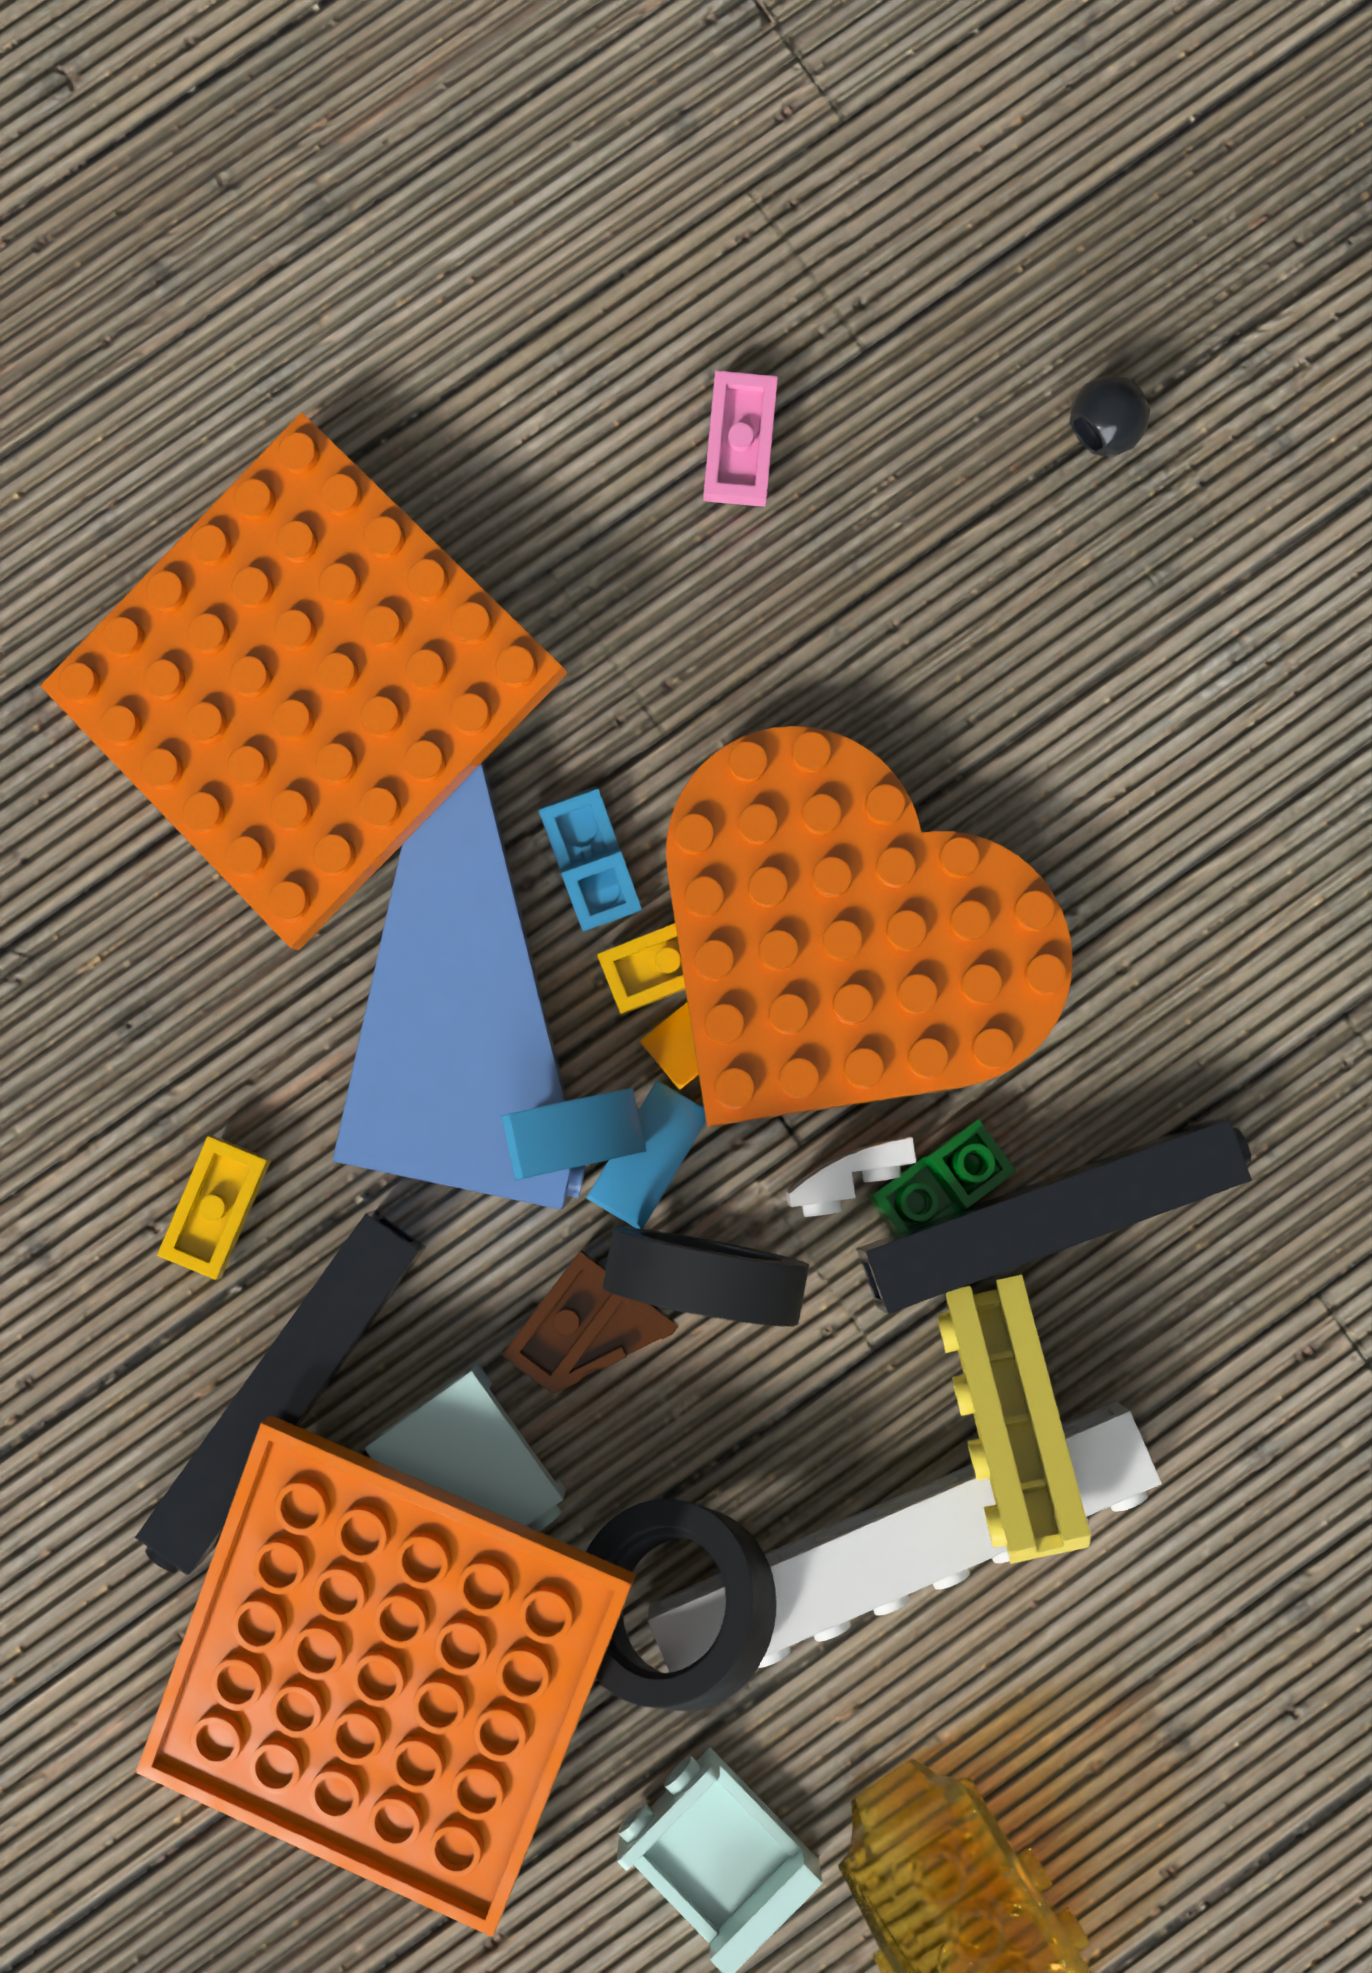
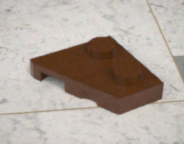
(583, 1328)

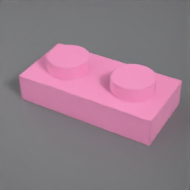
(740, 438)

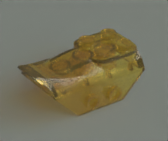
(950, 1885)

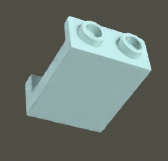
(472, 1450)
(719, 1858)

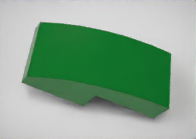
(943, 1180)

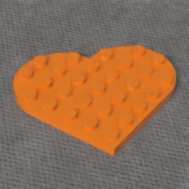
(840, 942)

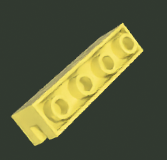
(1016, 1421)

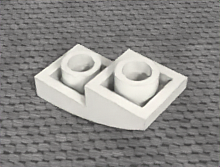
(828, 1184)

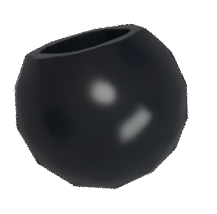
(1110, 415)

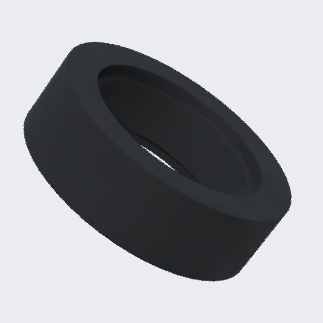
(705, 1277)
(747, 1616)

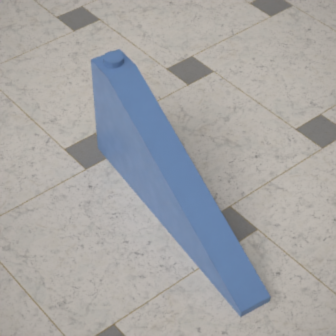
(453, 1018)

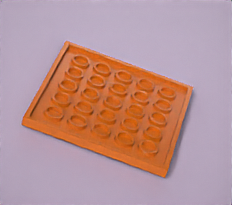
(302, 681)
(383, 1673)

